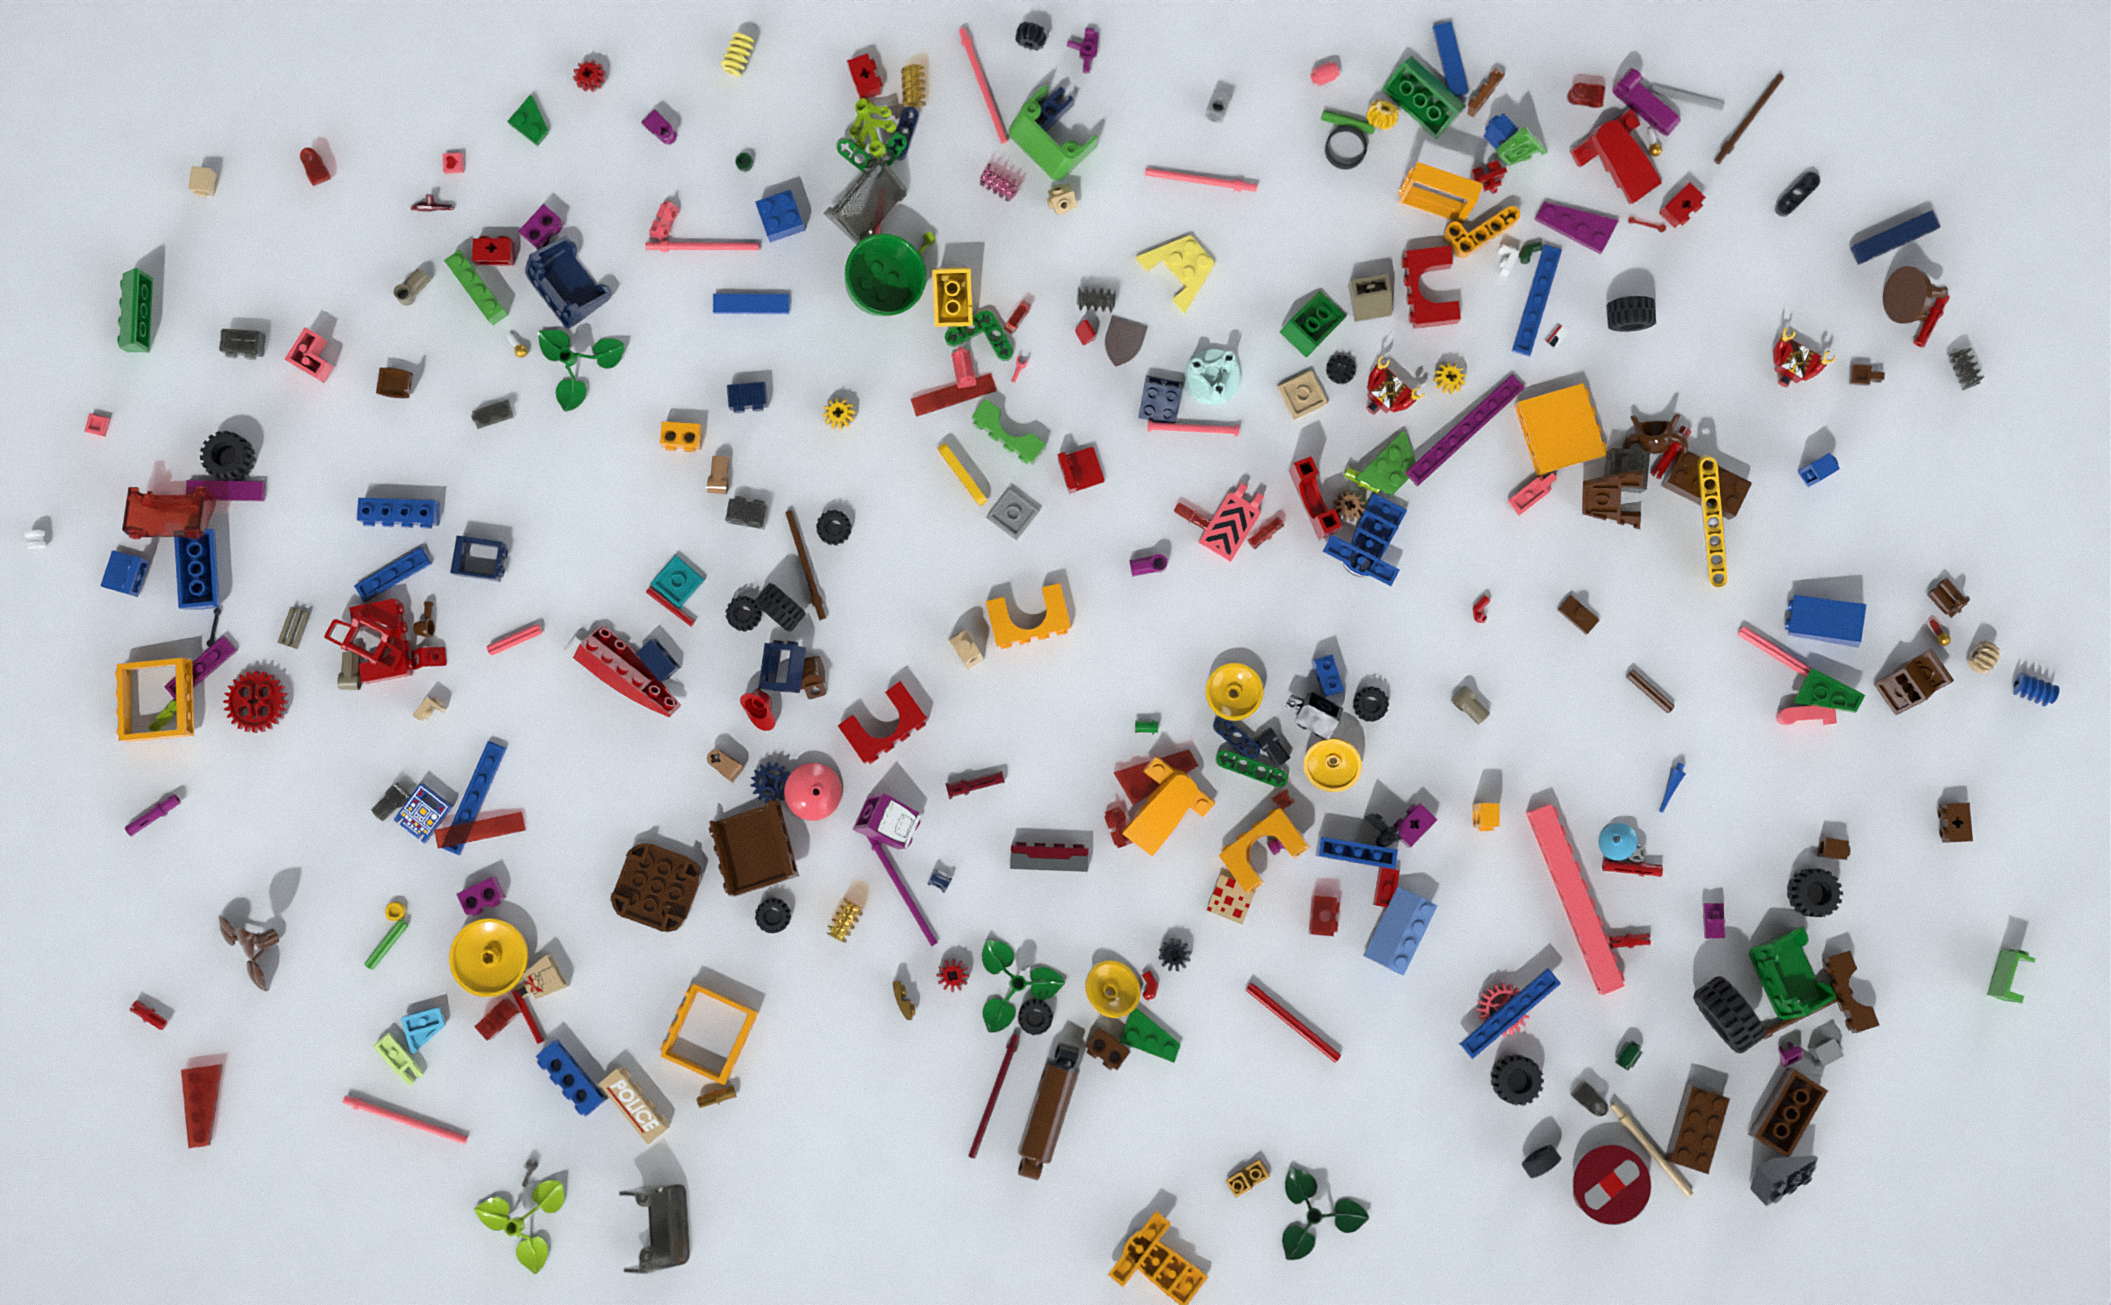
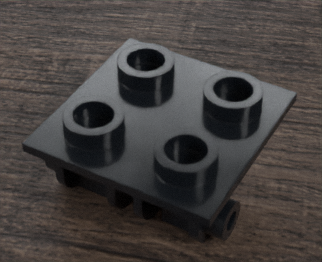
(1388, 834)

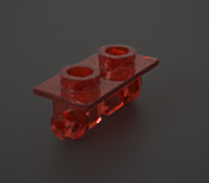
(1116, 818)

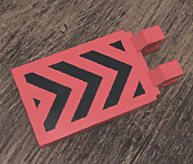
(1231, 524)

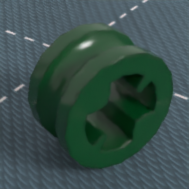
(739, 165)

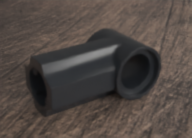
(1270, 744)

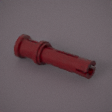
(964, 787)

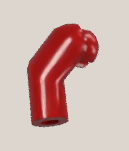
(1478, 609)
(1152, 986)

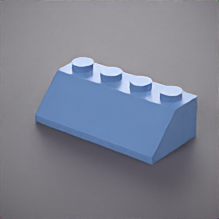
(1400, 930)

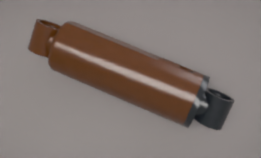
(1048, 1111)

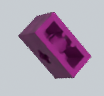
(1424, 822)

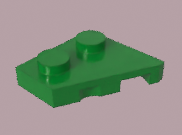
(529, 121)

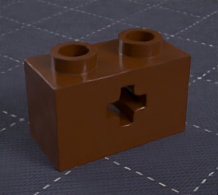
(1962, 816)

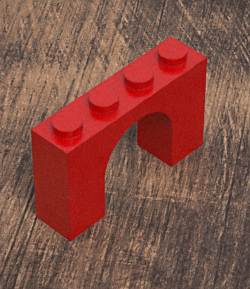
(1424, 312)
(1304, 478)
(389, 613)
(869, 747)

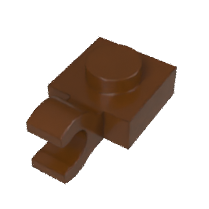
(1864, 376)

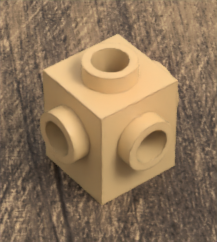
(1061, 199)

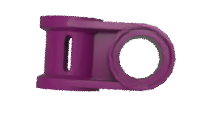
(658, 126)

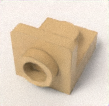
(425, 710)

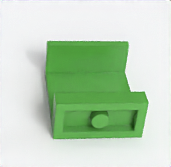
(2004, 975)

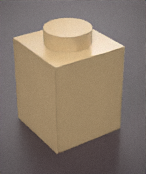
(202, 181)

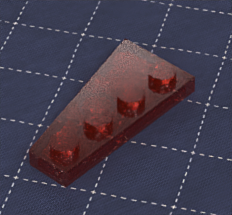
(1140, 785)
(200, 1102)

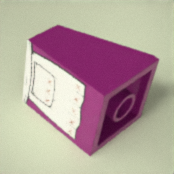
(887, 821)

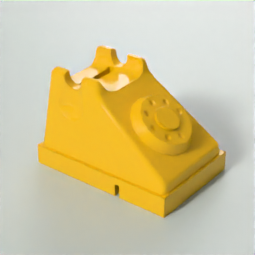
(952, 296)

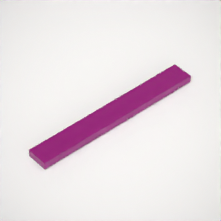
(1464, 430)

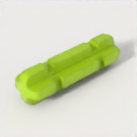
(164, 716)

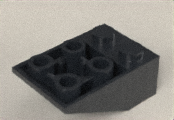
(1782, 1177)

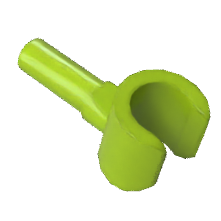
(929, 238)

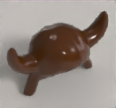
(1655, 435)

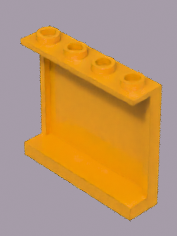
(1560, 429)

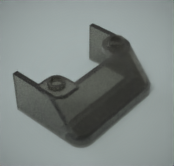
(667, 1227)

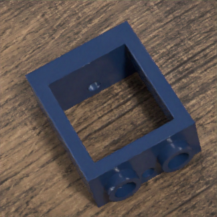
(460, 552)
(770, 666)

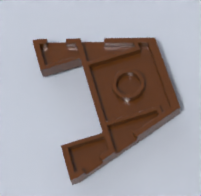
(1603, 497)

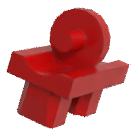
(1496, 173)

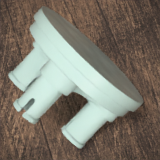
(1212, 376)

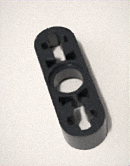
(1805, 193)

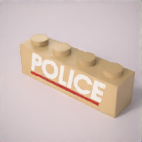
(634, 1105)

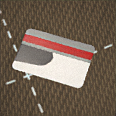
(1556, 336)

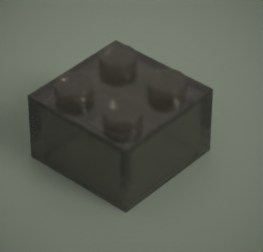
(1627, 460)

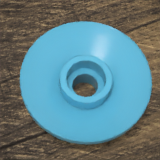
(1621, 849)

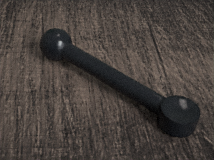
(217, 611)

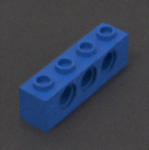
(1356, 852)
(581, 1080)

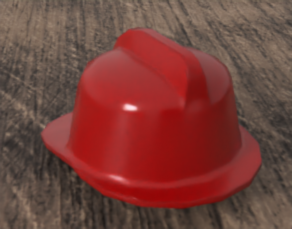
(758, 708)

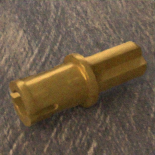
(716, 1097)

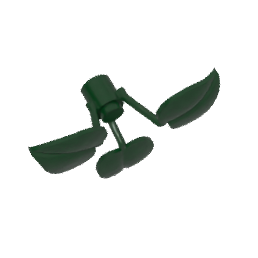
(1300, 1187)

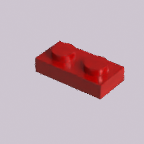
(1385, 886)

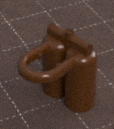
(1948, 597)

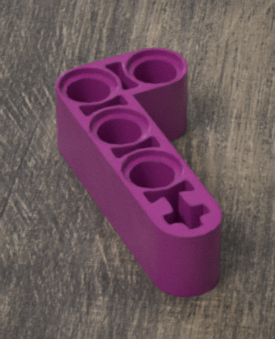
(1645, 103)

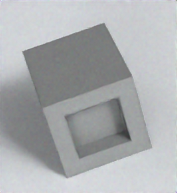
(1221, 99)
(1826, 1051)

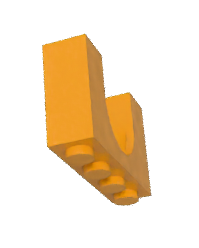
(1055, 621)
(1237, 855)

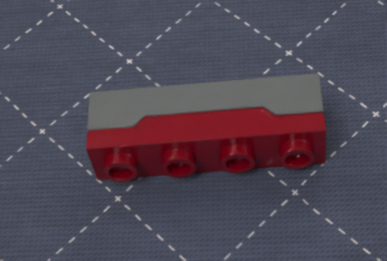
(1049, 858)

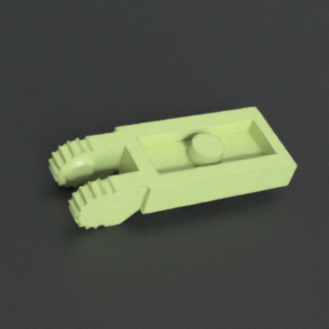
(397, 1058)

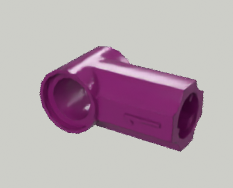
(1145, 565)

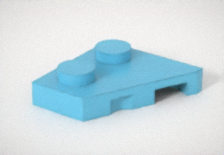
(422, 1026)

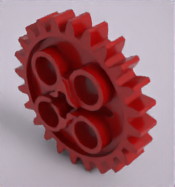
(238, 701)

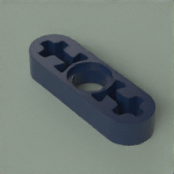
(913, 122)
(1228, 739)

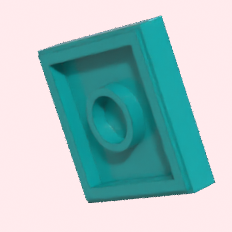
(677, 581)

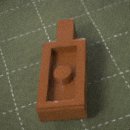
(1486, 91)

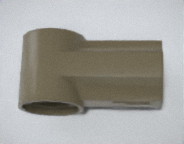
(412, 285)
(349, 677)
(1466, 701)

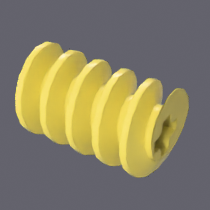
(736, 53)

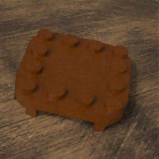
(656, 887)

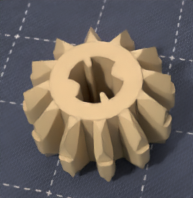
(1984, 657)

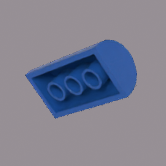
(197, 572)

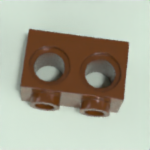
(1110, 1045)

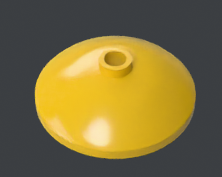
(1248, 689)
(1328, 774)
(1120, 984)

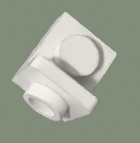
(1508, 261)

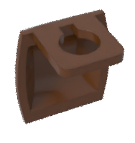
(394, 382)
(813, 676)

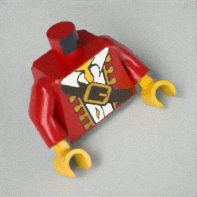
(1796, 361)
(1388, 391)

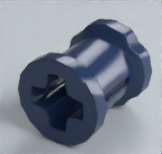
(939, 881)

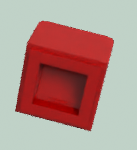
(1085, 332)

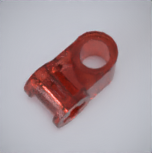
(1589, 95)
(315, 169)

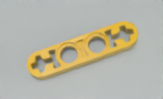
(962, 474)

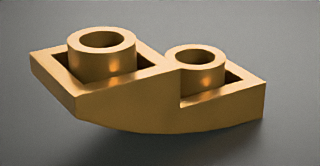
(905, 1005)
(1247, 1178)

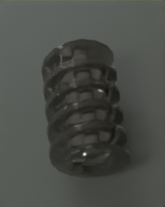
(1096, 299)
(1966, 368)

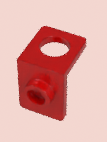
(429, 657)

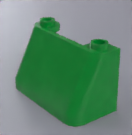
(1788, 975)

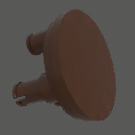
(1909, 295)

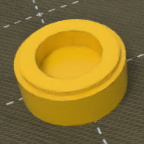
(395, 911)

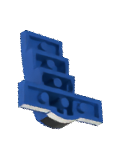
(1370, 541)

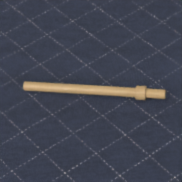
(1626, 1120)

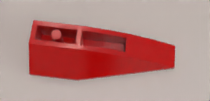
(623, 670)

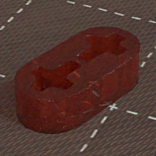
(1017, 317)

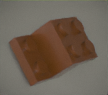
(1913, 682)

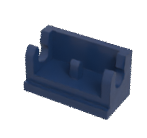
(658, 660)

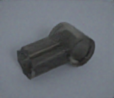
(395, 798)

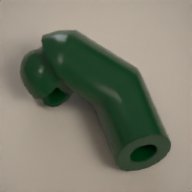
(1527, 251)

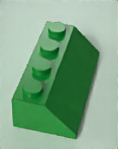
(1423, 97)
(135, 311)

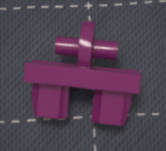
(1713, 920)

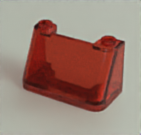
(168, 514)

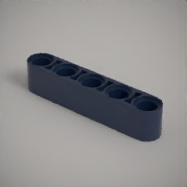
(1895, 237)

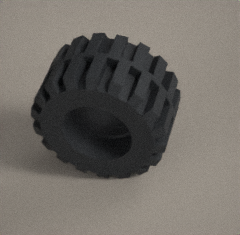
(1631, 313)
(214, 449)
(780, 607)
(1830, 890)
(1532, 1085)

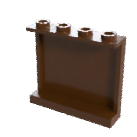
(753, 849)

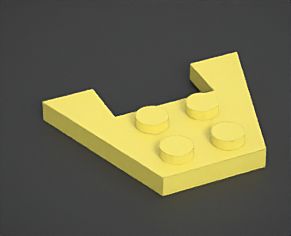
(1186, 261)

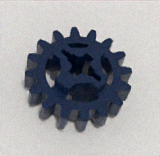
(764, 787)

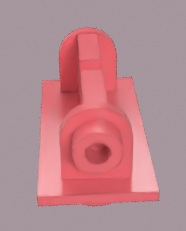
(667, 215)
(963, 368)

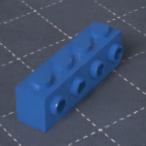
(398, 511)

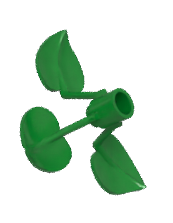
(556, 346)
(1043, 983)

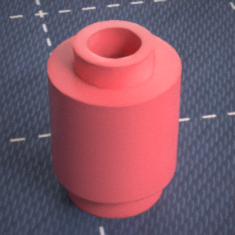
(1324, 73)

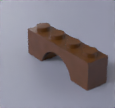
(1840, 969)

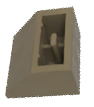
(1371, 297)

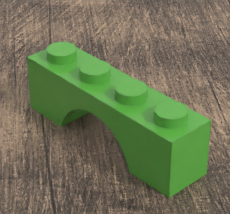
(476, 287)
(1027, 446)

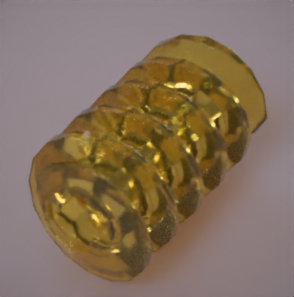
(911, 86)
(845, 920)

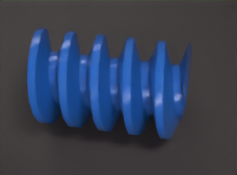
(2035, 688)

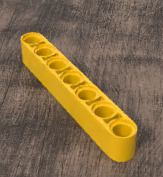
(1712, 530)

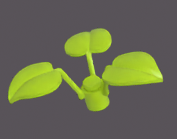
(495, 1212)

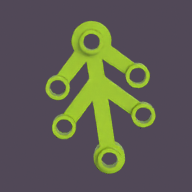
(864, 108)

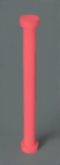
(1193, 428)

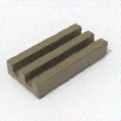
(288, 621)

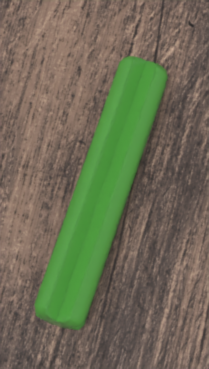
(1343, 120)
(386, 944)

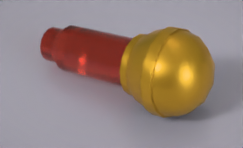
(1942, 638)

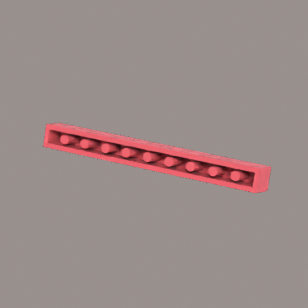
(1575, 899)

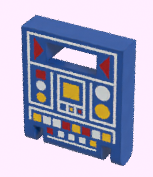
(420, 816)

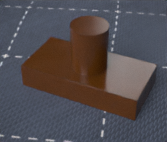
(1578, 614)

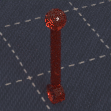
(1631, 220)

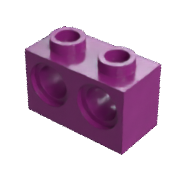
(537, 224)
(479, 891)

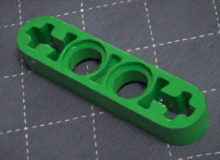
(1252, 765)

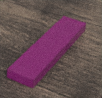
(230, 489)
(207, 663)

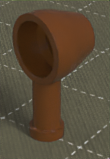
(425, 626)

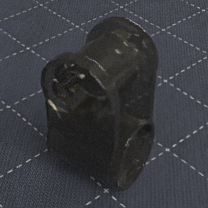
(1588, 1097)

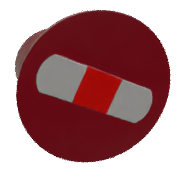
(1611, 1184)

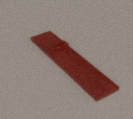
(952, 395)
(479, 830)

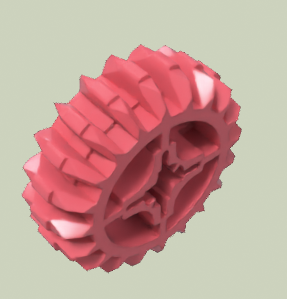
(1488, 1004)

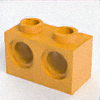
(682, 431)
(1486, 816)

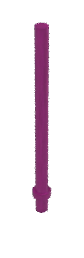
(902, 890)

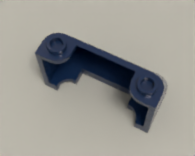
(565, 282)

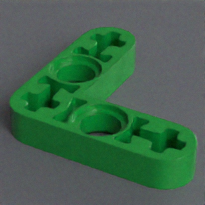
(890, 141)
(985, 328)

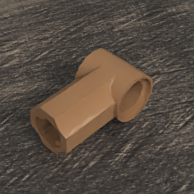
(718, 480)

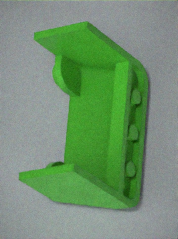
(1040, 147)

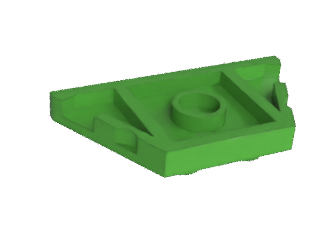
(1520, 147)
(1389, 466)

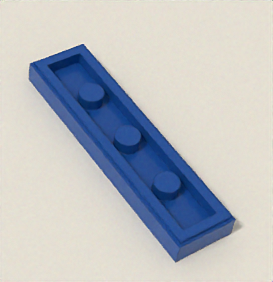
(1450, 59)
(751, 303)
(392, 574)

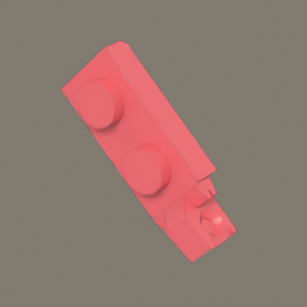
(1531, 494)

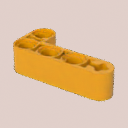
(1484, 229)

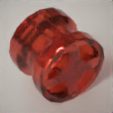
(1283, 799)

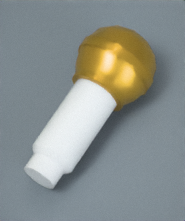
(1655, 149)
(520, 350)

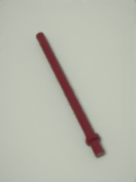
(1011, 1048)

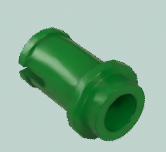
(1146, 726)

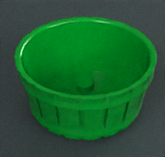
(884, 275)

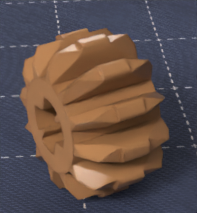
(1342, 507)

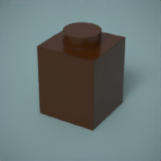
(1833, 848)

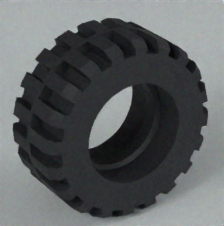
(1729, 1014)

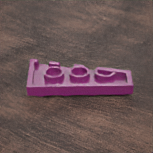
(1580, 226)

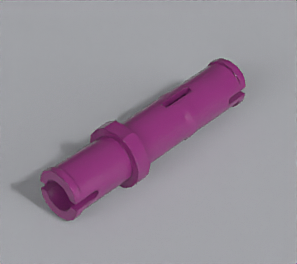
(156, 812)

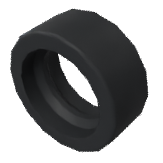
(1541, 1161)

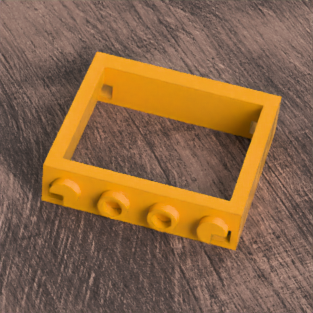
(1444, 182)
(184, 700)
(676, 1027)

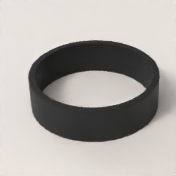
(1346, 129)

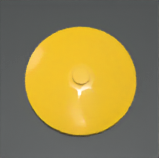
(488, 957)

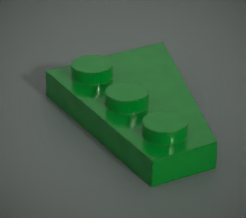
(1828, 693)
(1149, 1037)

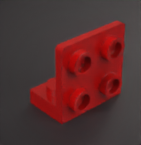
(1080, 469)

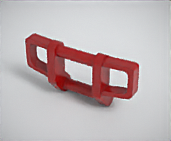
(347, 643)

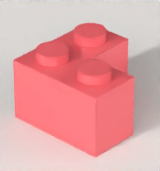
(306, 355)

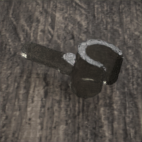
(531, 1166)

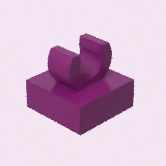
(1791, 1056)

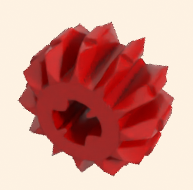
(582, 74)
(955, 981)

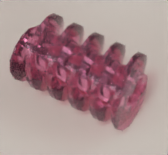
(998, 183)

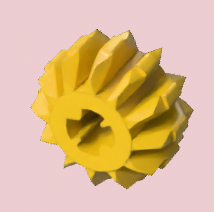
(1382, 114)
(1453, 373)
(832, 411)

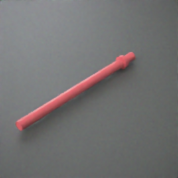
(966, 42)
(358, 1103)

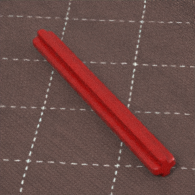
(1293, 1022)

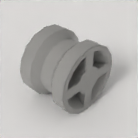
(1639, 854)

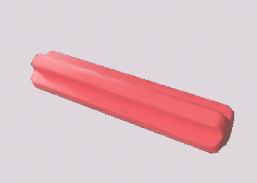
(514, 639)

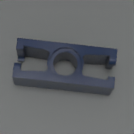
(1051, 103)

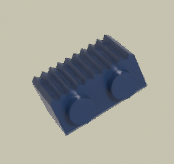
(747, 396)

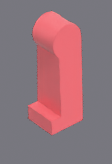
(1793, 714)

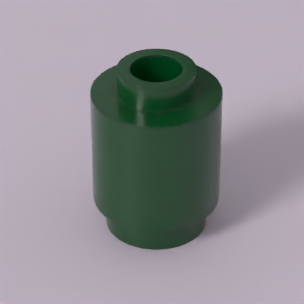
(1628, 1055)

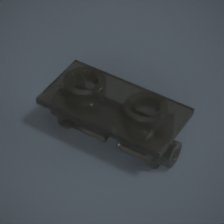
(492, 414)

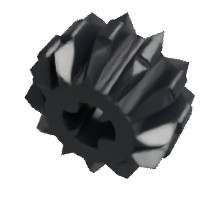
(1031, 36)
(1181, 952)

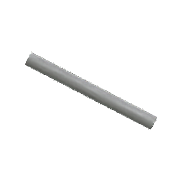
(1686, 97)

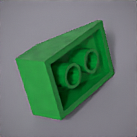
(1312, 324)

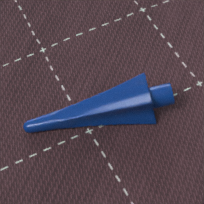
(1675, 777)

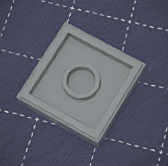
(1013, 514)

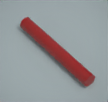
(670, 606)
(528, 1017)

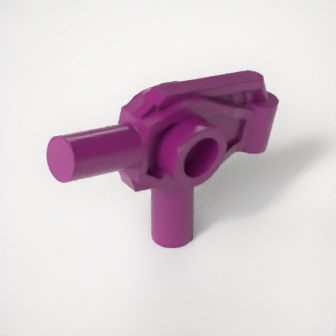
(1087, 48)

